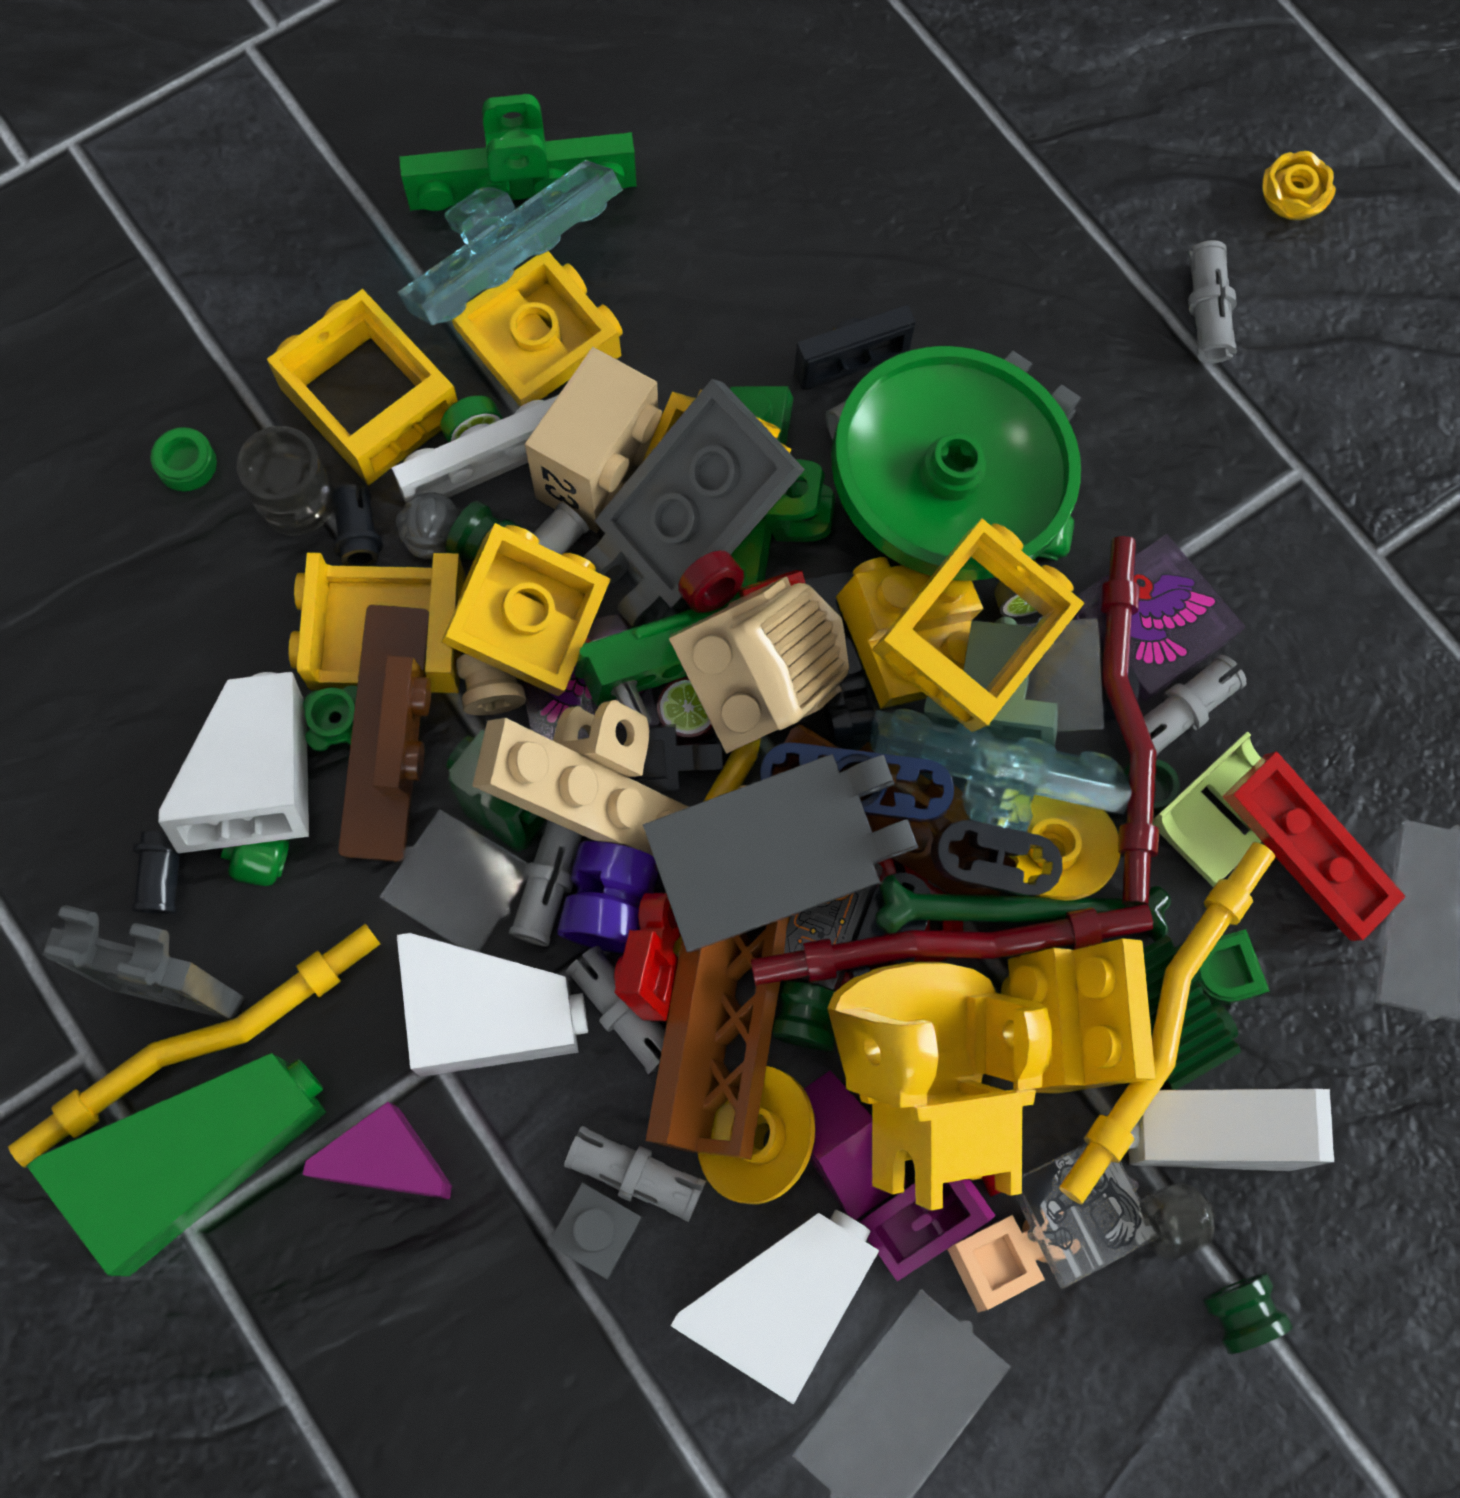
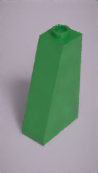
(168, 1165)

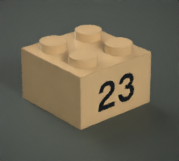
(593, 436)

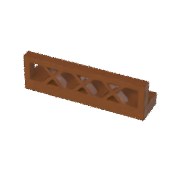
(698, 1028)

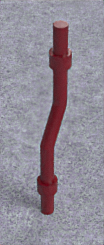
(1138, 835)
(1079, 929)

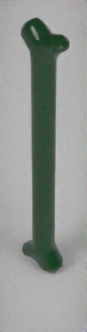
(905, 906)

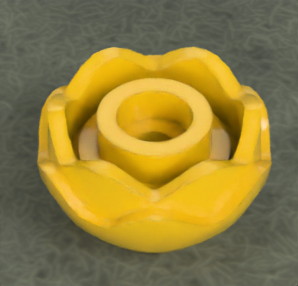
(1307, 173)

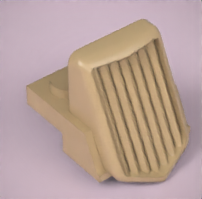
(764, 660)

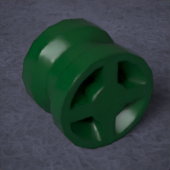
(471, 529)
(804, 1016)
(1247, 1313)

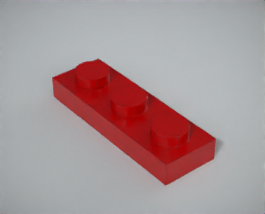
(1314, 846)

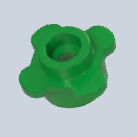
(320, 707)

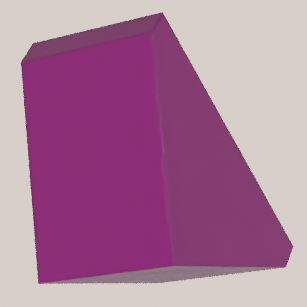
(843, 1146)
(381, 1155)
(914, 1235)

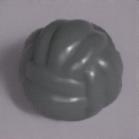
(426, 524)

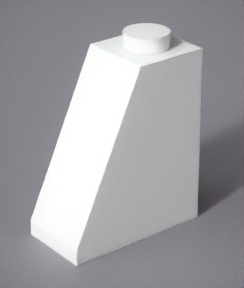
(244, 770)
(482, 1009)
(1235, 1129)
(784, 1303)

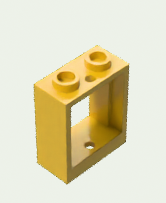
(396, 429)
(938, 676)

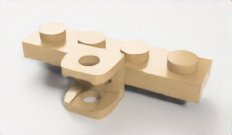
(575, 779)

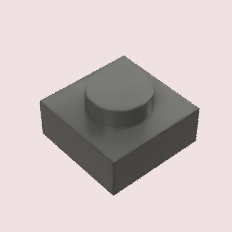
(595, 1231)

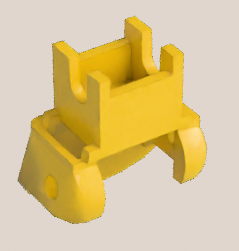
(917, 1052)

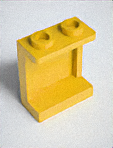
(335, 612)

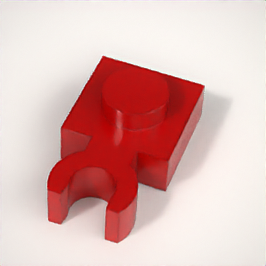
(649, 965)

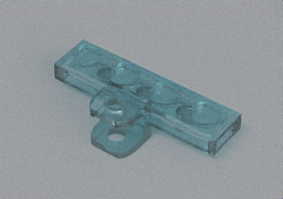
(504, 236)
(1003, 771)

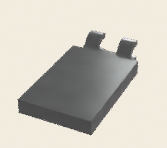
(691, 498)
(773, 849)
(138, 970)

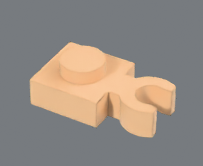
(997, 1262)

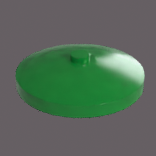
(951, 442)

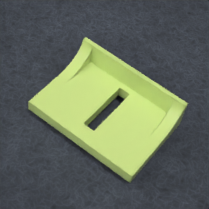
(1199, 827)

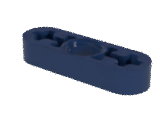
(908, 773)

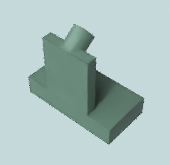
(987, 653)

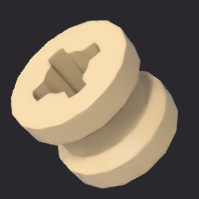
(488, 688)

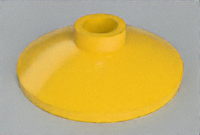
(1085, 842)
(782, 1161)

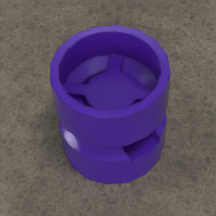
(608, 896)

